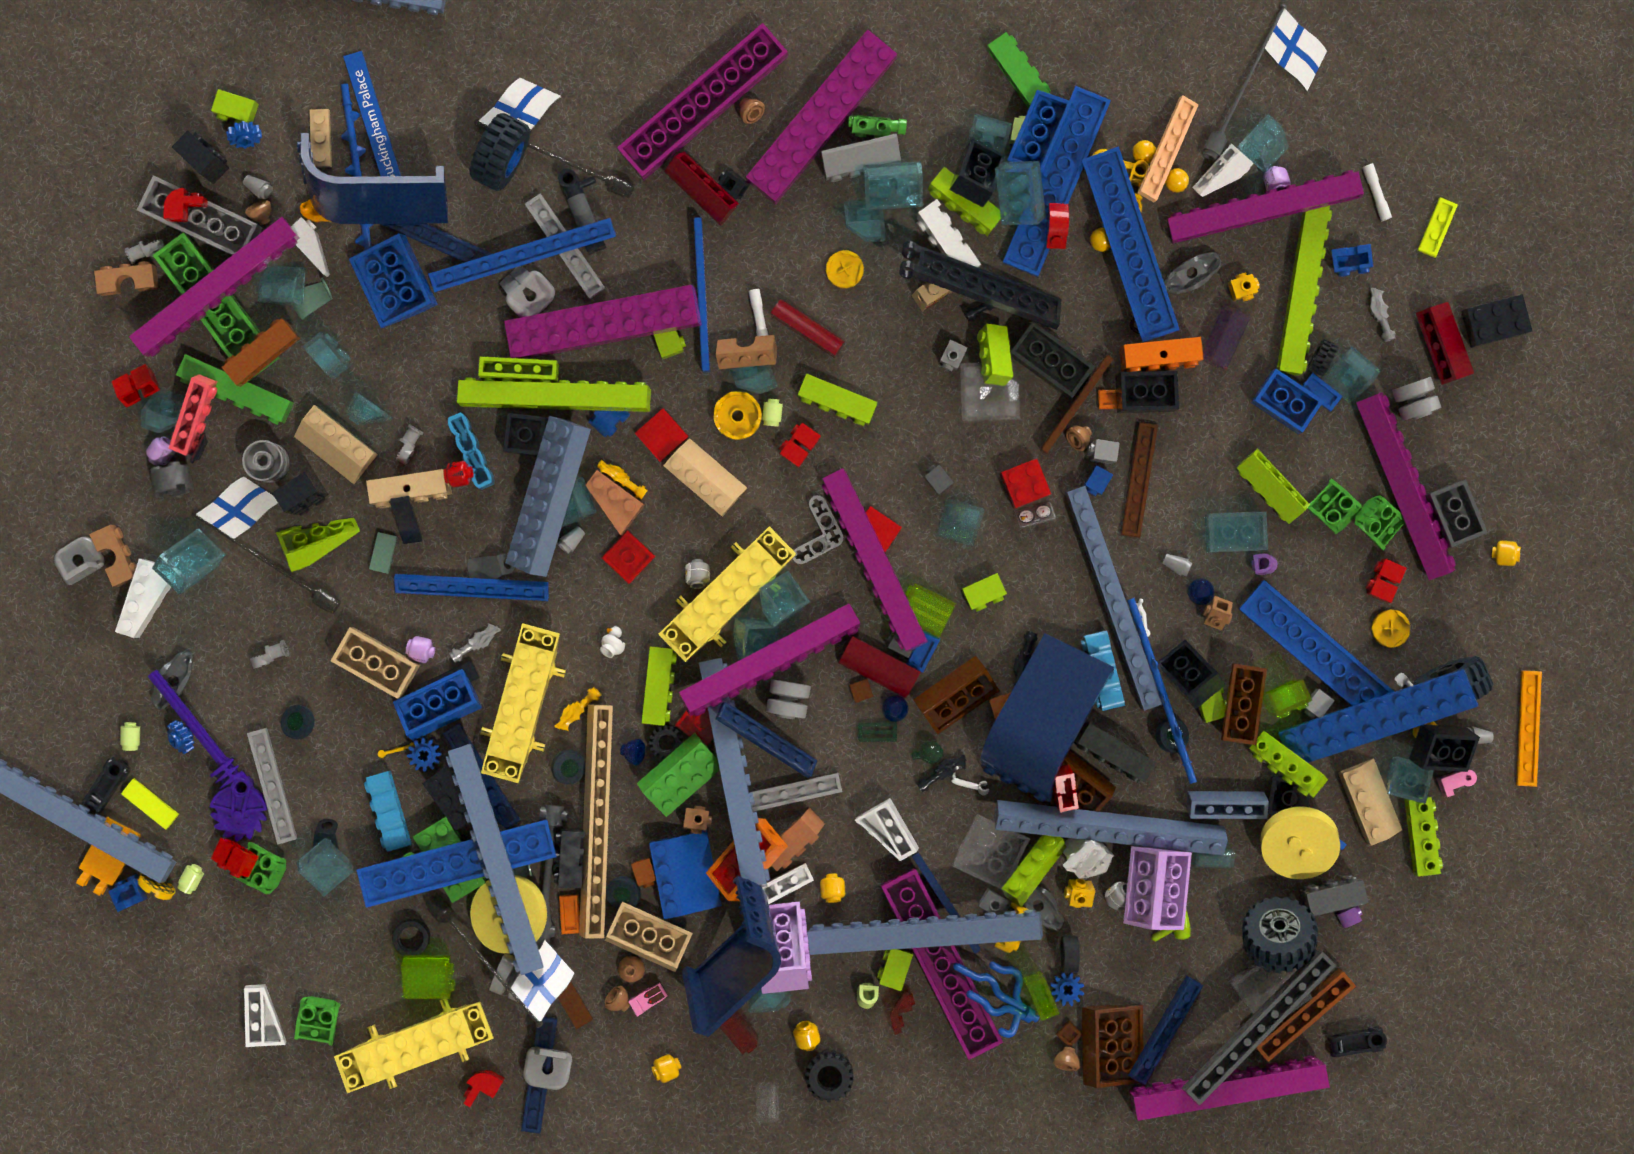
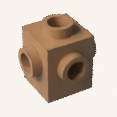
(1218, 613)
(691, 814)

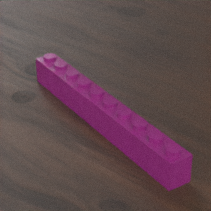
(1265, 207)
(214, 287)
(1406, 486)
(875, 560)
(769, 660)

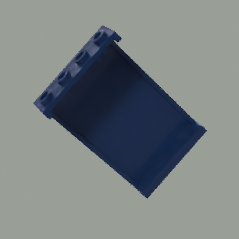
(736, 966)

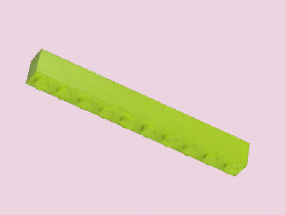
(1303, 291)
(554, 395)

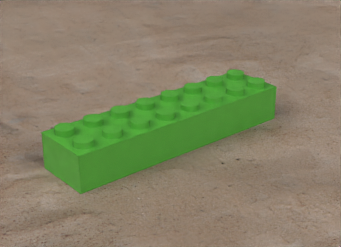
(226, 322)

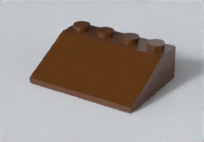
(1091, 787)
(1111, 1043)

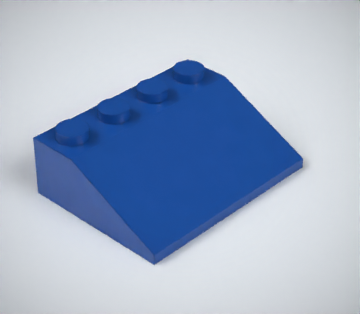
(393, 281)
(681, 874)

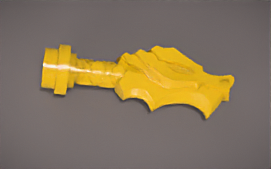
(619, 475)
(574, 710)

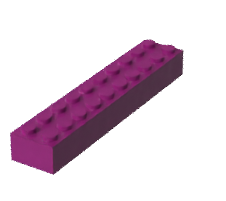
(703, 101)
(821, 117)
(603, 322)
(968, 1018)
(1237, 1088)

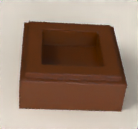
(861, 690)
(1069, 1034)

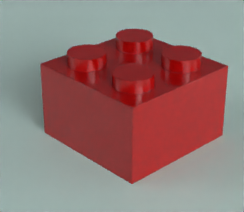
(1025, 483)

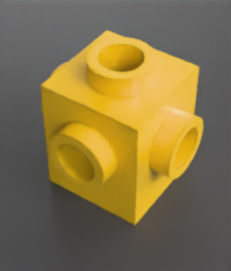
(1237, 289)
(1079, 893)

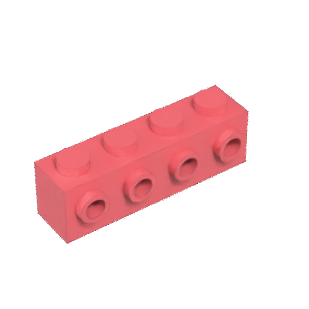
(193, 414)

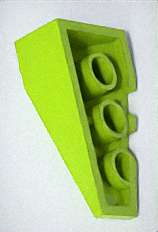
(308, 545)

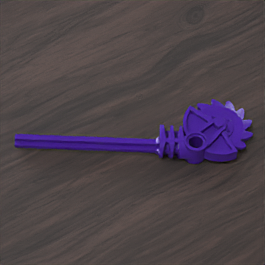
(236, 809)

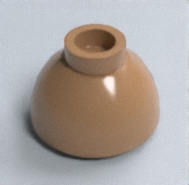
(751, 110)
(259, 212)
(1078, 437)
(631, 969)
(617, 999)
(1067, 1060)

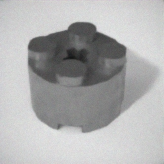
(171, 480)

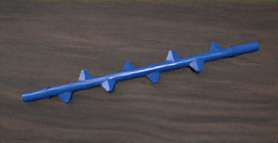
(356, 151)
(1177, 734)

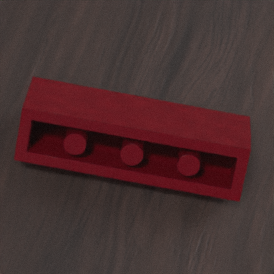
(701, 187)
(807, 328)
(1444, 343)
(879, 667)

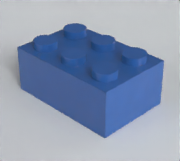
(1287, 401)

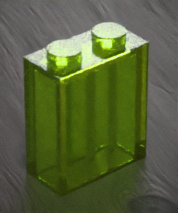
(930, 608)
(427, 976)
(1041, 995)

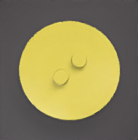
(1300, 842)
(488, 924)

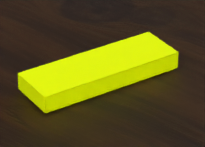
(1437, 227)
(150, 803)

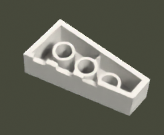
(943, 235)
(142, 600)

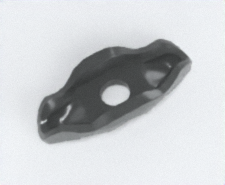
(1205, 265)
(179, 666)
(1050, 915)

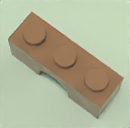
(109, 280)
(760, 353)
(123, 568)

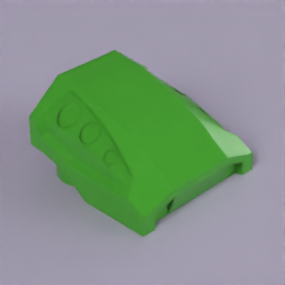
(1334, 502)
(1379, 520)
(267, 870)
(315, 1019)

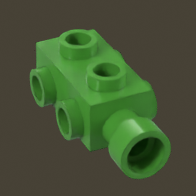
(871, 126)

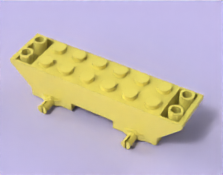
(727, 594)
(521, 703)
(413, 1046)

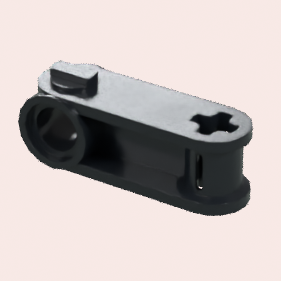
(106, 784)
(1357, 1042)

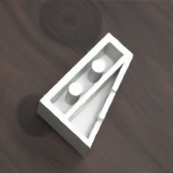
(889, 829)
(261, 1020)

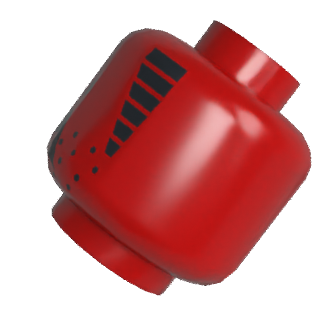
(458, 474)

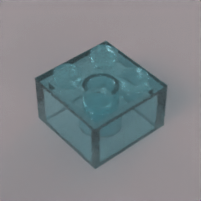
(326, 354)
(324, 867)

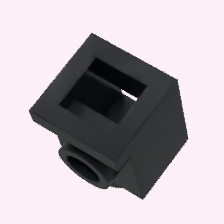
(738, 189)

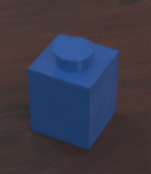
(1097, 481)

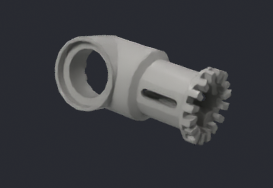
(142, 250)
(409, 440)
(271, 653)

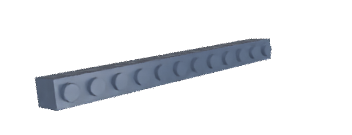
(1113, 598)
(736, 790)
(84, 824)
(1110, 827)
(495, 858)
(925, 933)

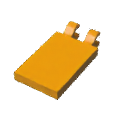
(102, 865)

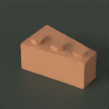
(615, 502)
(797, 836)

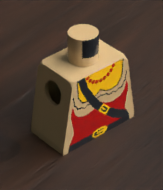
(930, 295)

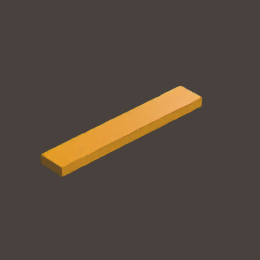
(1528, 728)

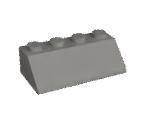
(851, 158)

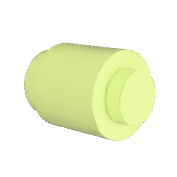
(772, 412)
(130, 736)
(190, 878)

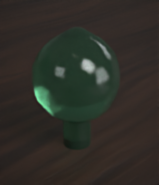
(929, 753)

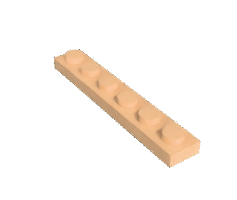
(1168, 148)

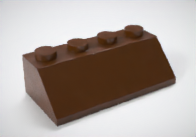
(956, 695)
(1244, 704)

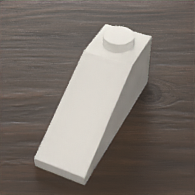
(1225, 170)
(310, 244)
(787, 882)

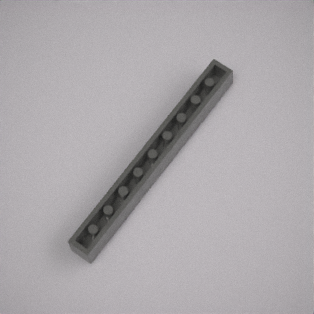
(1258, 1027)

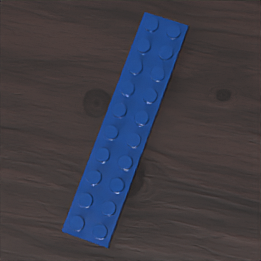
(1028, 244)
(1130, 244)
(1312, 646)
(1381, 717)
(450, 864)

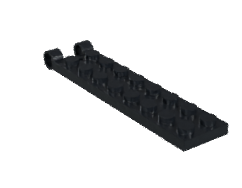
(981, 285)

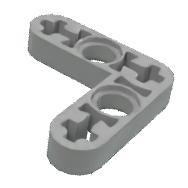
(824, 539)

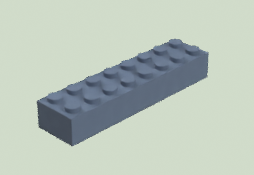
(547, 496)

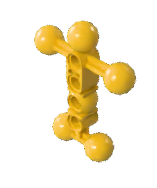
(1143, 153)

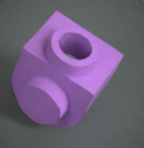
(1264, 564)
(1349, 916)

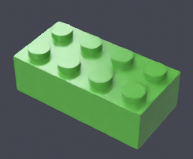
(680, 774)
(442, 835)

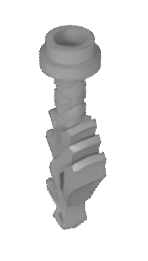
(1379, 312)
(480, 639)

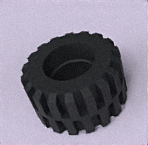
(829, 1092)

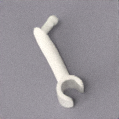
(1142, 613)
(1402, 680)
(970, 785)

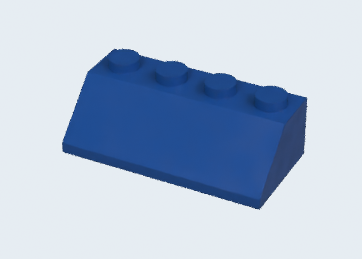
(1042, 131)
(437, 705)

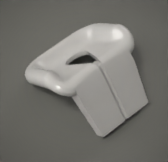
(535, 281)
(64, 560)
(533, 1068)

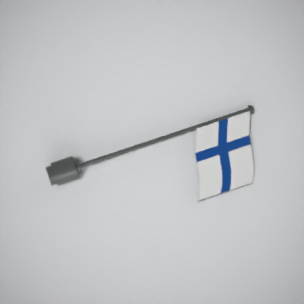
(1293, 51)

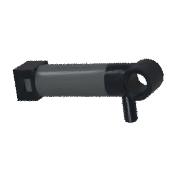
(578, 203)

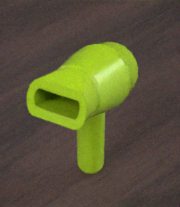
(1179, 934)

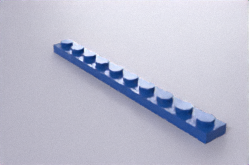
(522, 254)

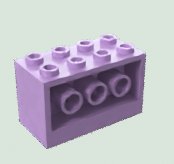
(1157, 888)
(793, 946)

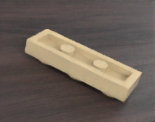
(320, 137)

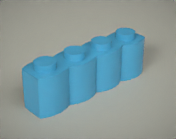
(469, 446)
(1099, 646)
(388, 811)

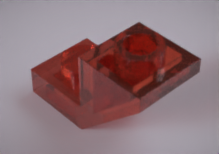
(903, 1005)

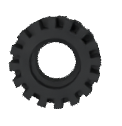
(1323, 357)
(658, 733)

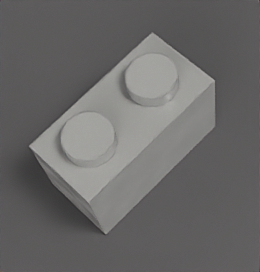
(1103, 451)

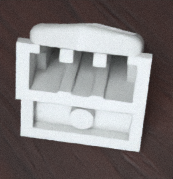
(1086, 857)

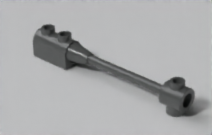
(555, 816)

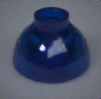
(1201, 591)
(895, 708)
(633, 751)

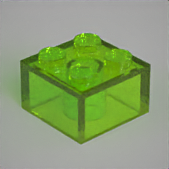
(1286, 698)

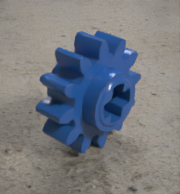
(244, 134)
(180, 737)
(431, 757)
(1075, 988)

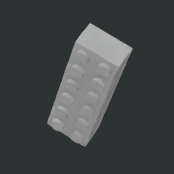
(208, 224)

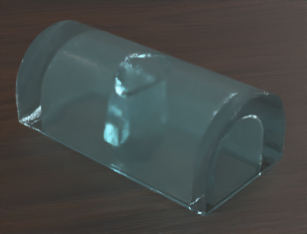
(1204, 860)

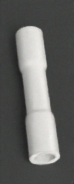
(1373, 181)
(756, 304)

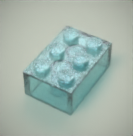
(893, 185)
(1020, 193)
(1236, 532)
(188, 561)

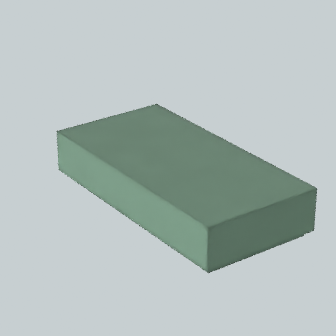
(383, 553)

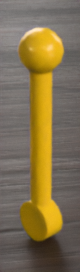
(382, 754)

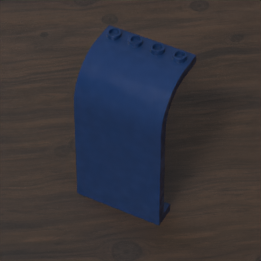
(374, 198)
(1044, 716)

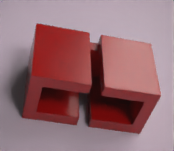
(127, 386)
(804, 436)
(1389, 571)
(1064, 790)
(232, 857)

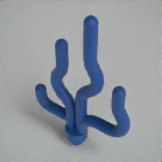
(1015, 1007)

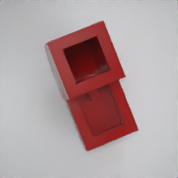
(177, 204)
(1057, 225)
(483, 1081)

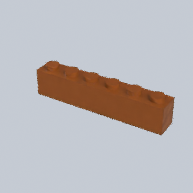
(1323, 999)

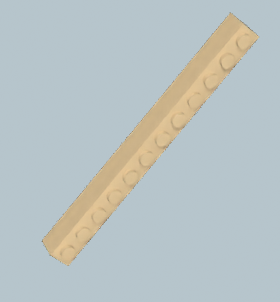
(596, 821)

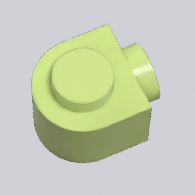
(867, 995)

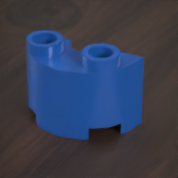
(1352, 259)
(606, 421)
(127, 893)

